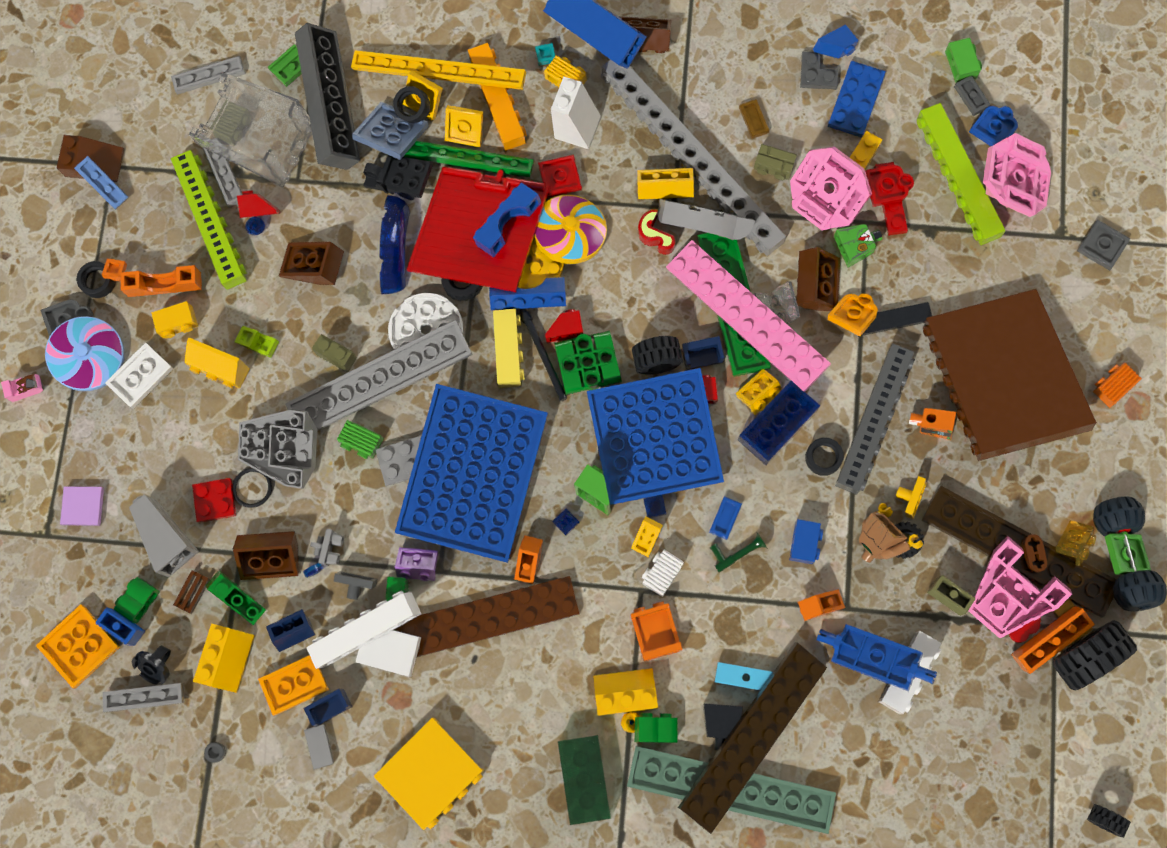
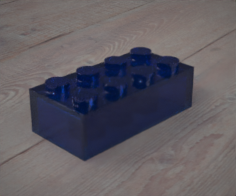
(778, 423)

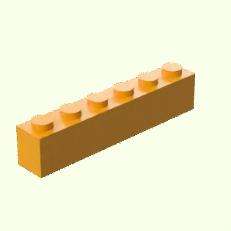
(499, 102)

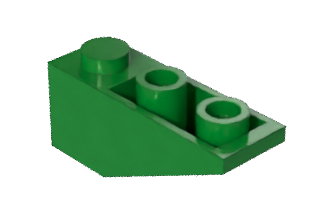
(235, 597)

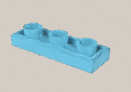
(732, 675)

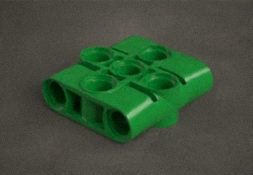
(609, 369)

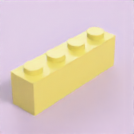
(507, 348)

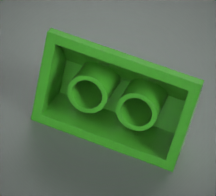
(593, 489)

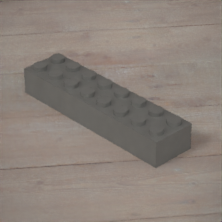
(327, 96)

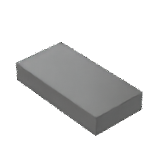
(319, 746)

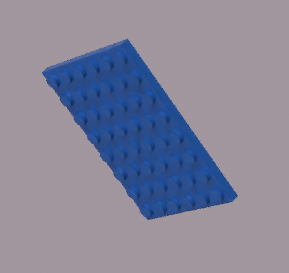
(471, 473)

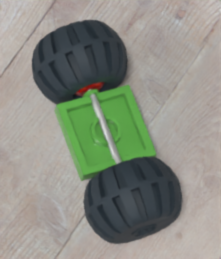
(1138, 586)

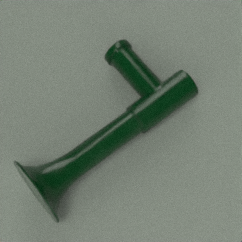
(726, 562)

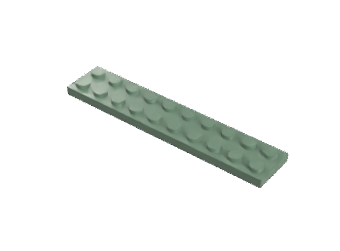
(760, 797)

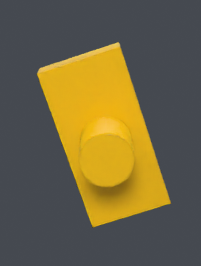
(913, 497)
(646, 536)

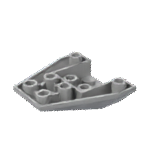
(280, 446)

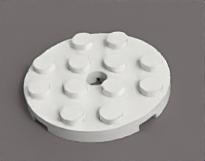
(420, 311)

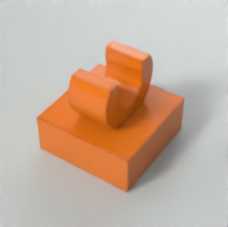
(113, 268)

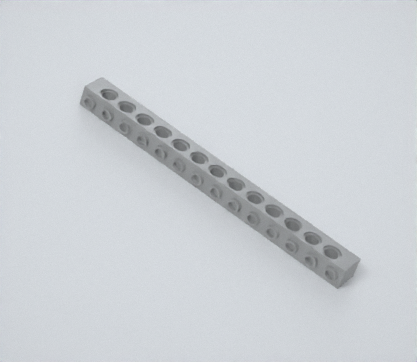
(701, 157)

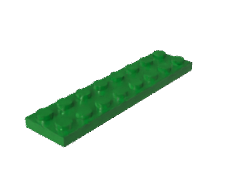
(741, 355)

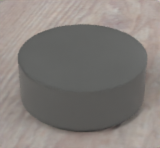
(215, 752)

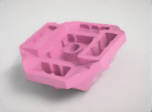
(1018, 174)
(813, 193)

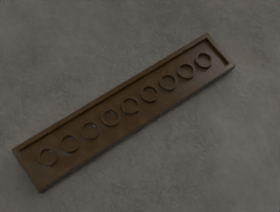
(986, 531)
(752, 738)

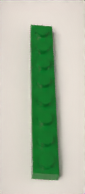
(470, 158)

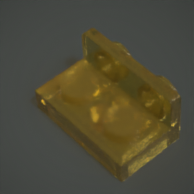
(1076, 541)

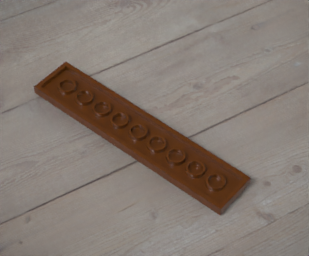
(493, 616)

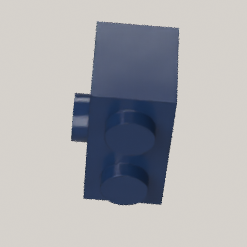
(290, 630)

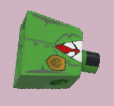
(856, 243)

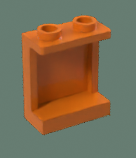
(655, 631)

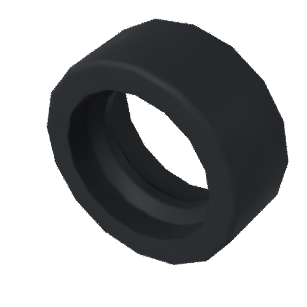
(398, 104)
(84, 273)
(824, 442)

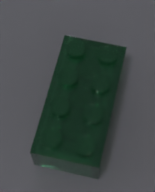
(584, 780)

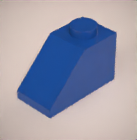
(837, 43)

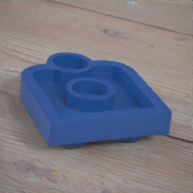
(994, 125)

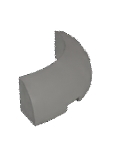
(704, 219)

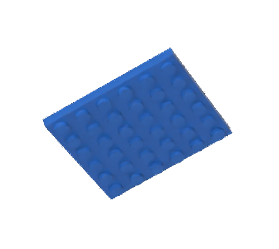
(655, 436)

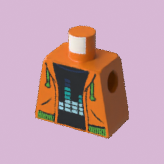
(942, 423)

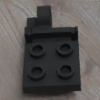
(403, 176)

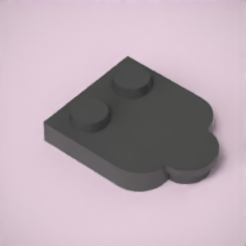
(62, 312)

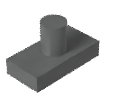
(355, 582)

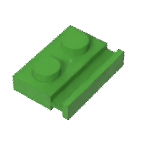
(287, 66)

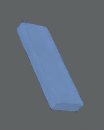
(101, 182)

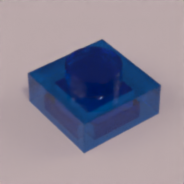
(654, 506)

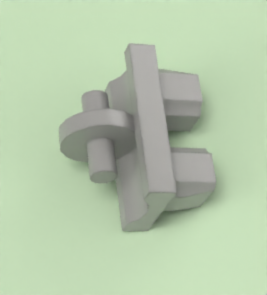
(327, 556)

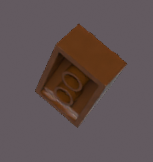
(77, 148)
(312, 262)

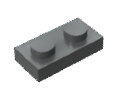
(972, 95)

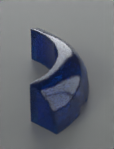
(393, 245)

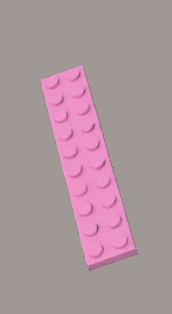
(748, 316)

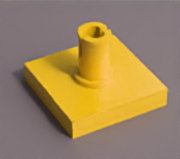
(431, 89)
(463, 126)

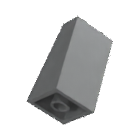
(162, 538)

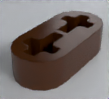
(1030, 554)

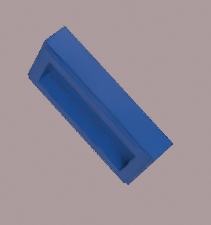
(725, 518)

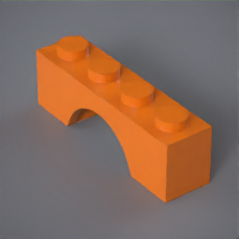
(143, 284)

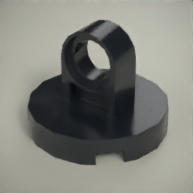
(153, 665)

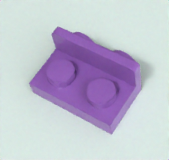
(416, 564)

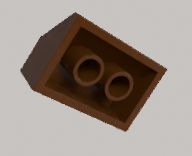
(656, 30)
(818, 279)
(266, 555)

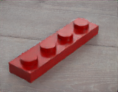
(894, 213)

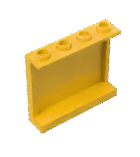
(429, 774)

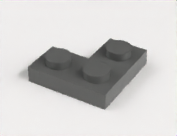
(815, 77)

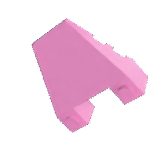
(1008, 598)

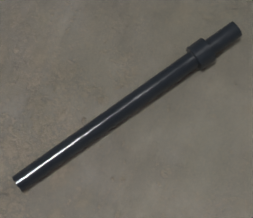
(527, 318)

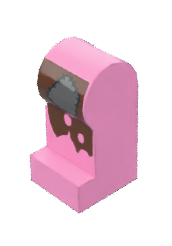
(22, 387)

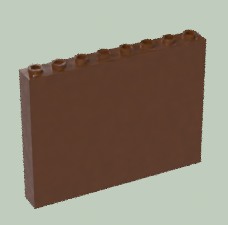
(1008, 375)

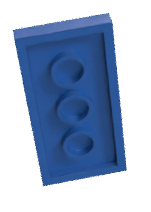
(856, 99)

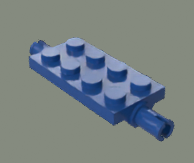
(877, 657)

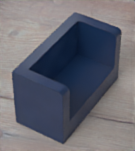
(702, 353)
(328, 707)

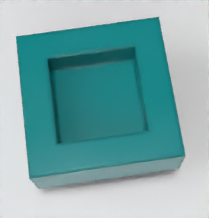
(545, 54)

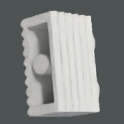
(662, 573)

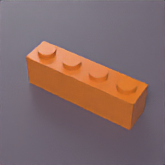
(1052, 639)

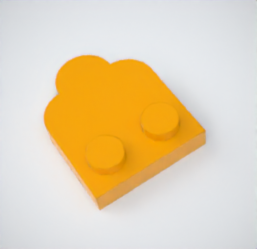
(854, 313)

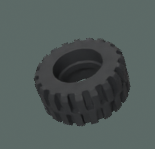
(1094, 655)

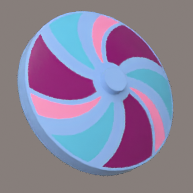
(84, 353)

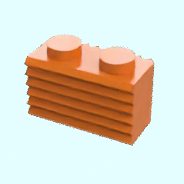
(1114, 387)

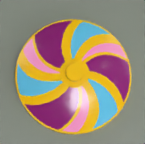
(570, 229)

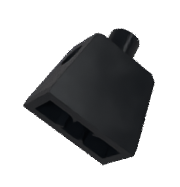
(720, 721)

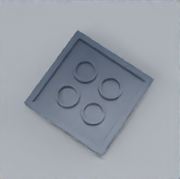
(388, 132)

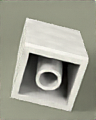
(574, 114)

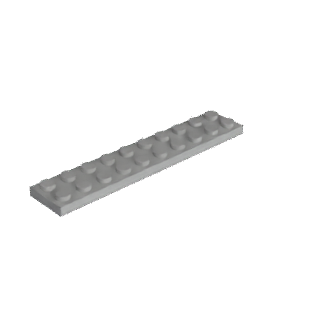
(384, 376)

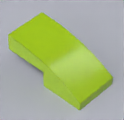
(256, 341)

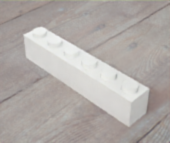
(364, 629)

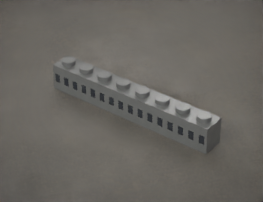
(874, 419)

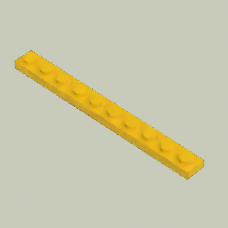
(439, 69)

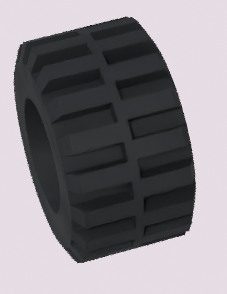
(657, 355)

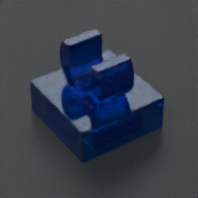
(565, 522)

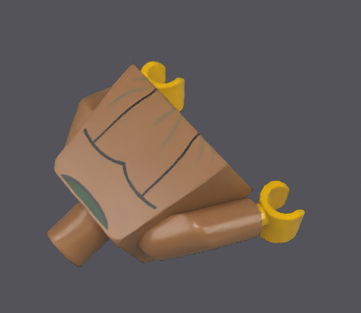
(883, 538)

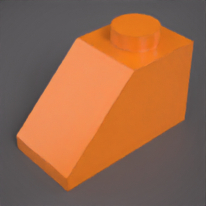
(528, 559)
(821, 604)

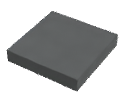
(1103, 245)

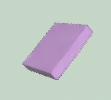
(82, 506)

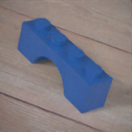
(520, 202)
(548, 294)

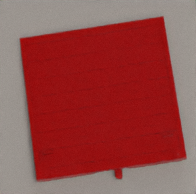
(456, 212)

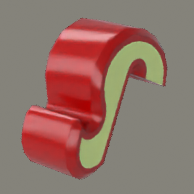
(652, 237)

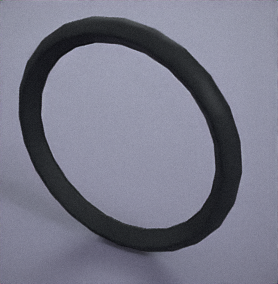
(255, 504)

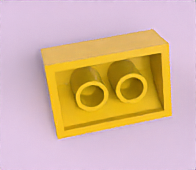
(215, 364)
(223, 658)
(625, 692)

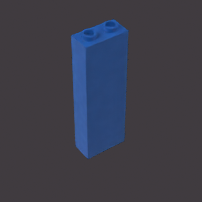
(598, 28)

